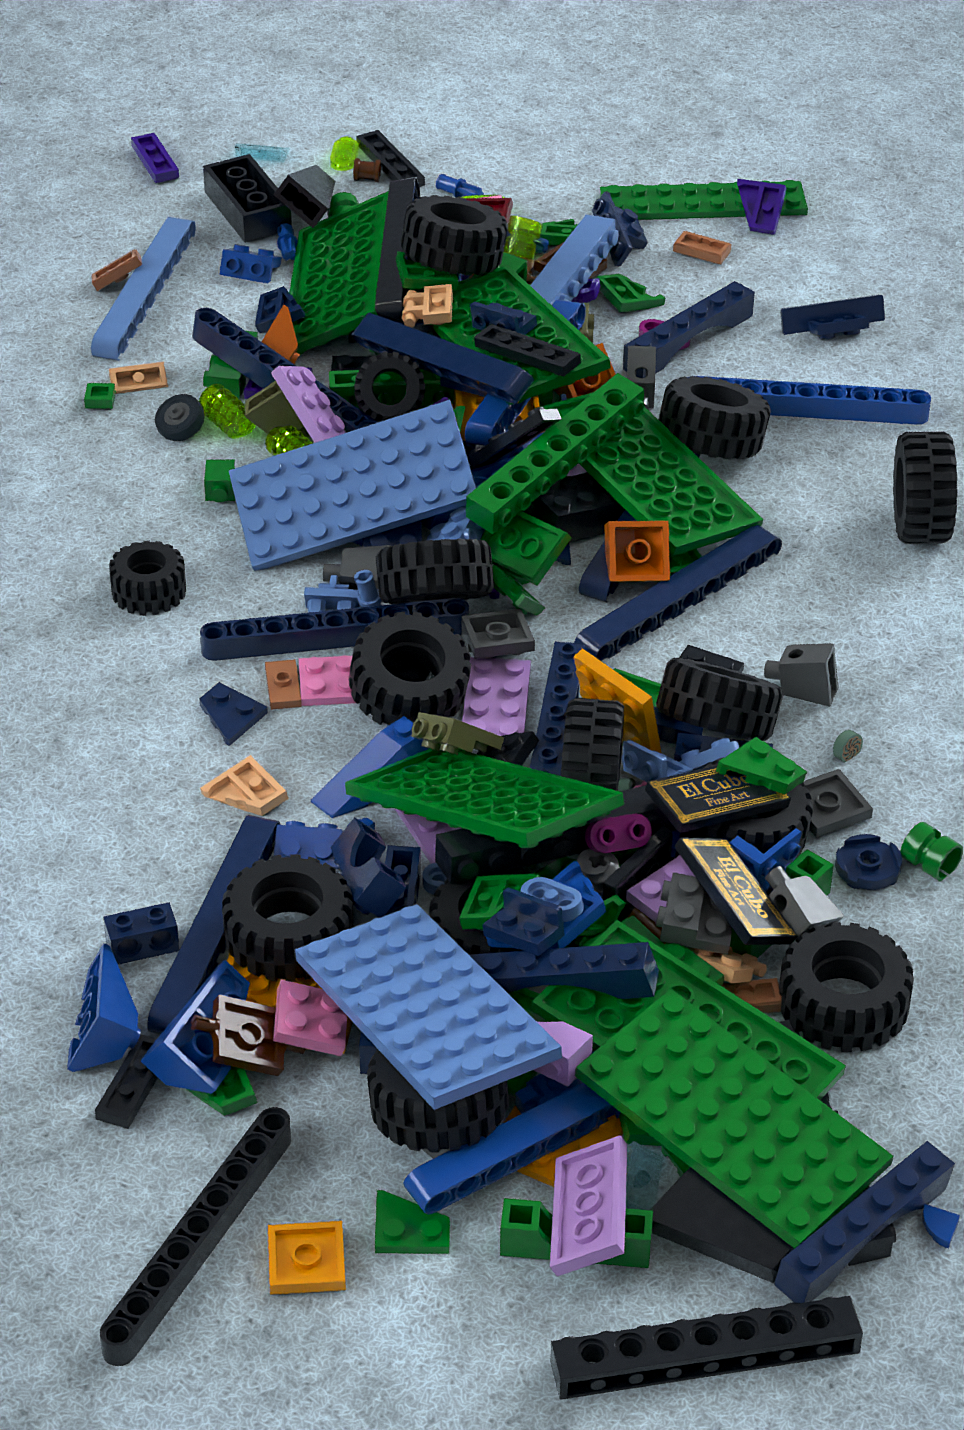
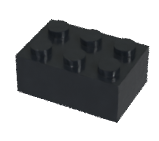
(576, 506)

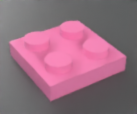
(325, 680)
(309, 1019)

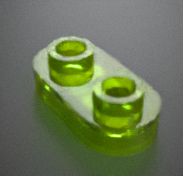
(344, 153)

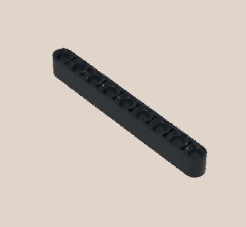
(389, 286)
(194, 1237)

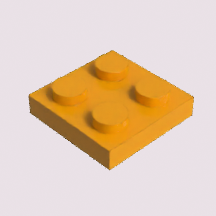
(306, 1257)

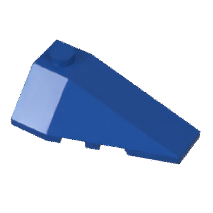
(106, 1017)

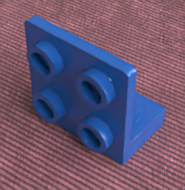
(761, 864)

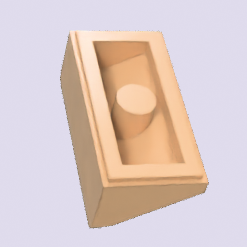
(138, 377)

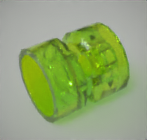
(523, 233)

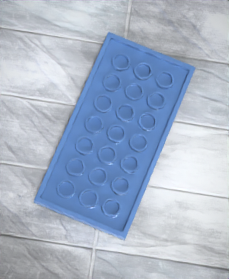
(352, 485)
(427, 1006)

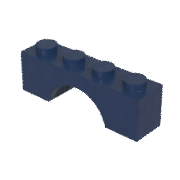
(371, 882)

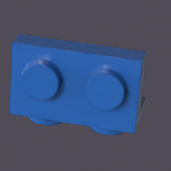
(249, 265)
(307, 841)

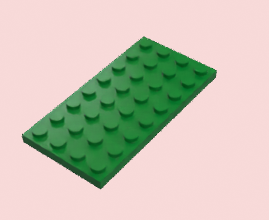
(337, 272)
(510, 290)
(665, 481)
(485, 795)
(607, 1015)
(734, 1118)

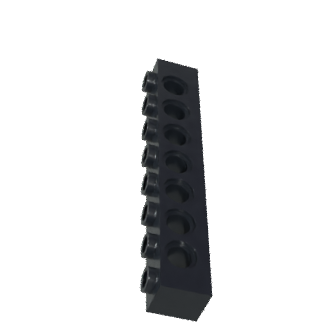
(679, 1351)

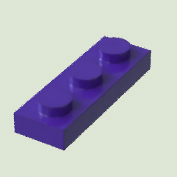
(155, 157)

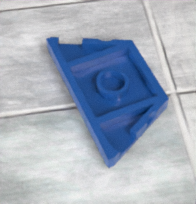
(592, 901)

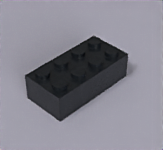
(245, 197)

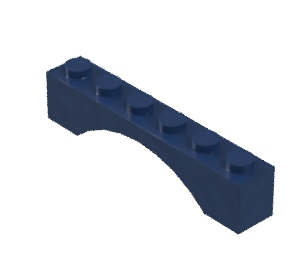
(723, 308)
(612, 969)
(825, 1253)

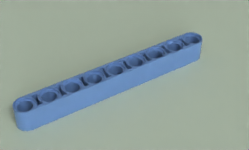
(142, 288)

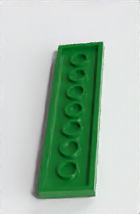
(696, 200)

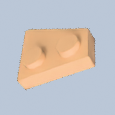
(246, 788)

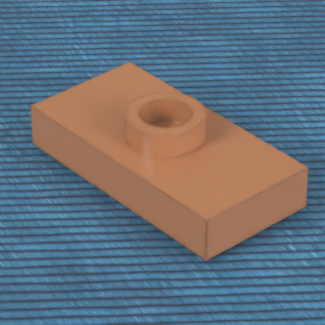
(702, 247)
(117, 270)
(283, 684)
(759, 993)

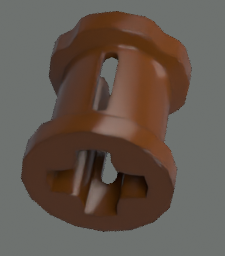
(367, 170)

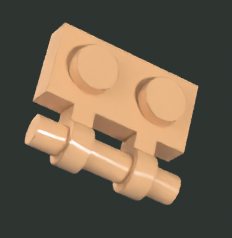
(432, 305)
(734, 966)

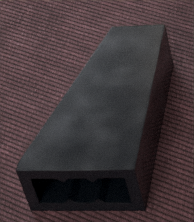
(307, 193)
(713, 1224)

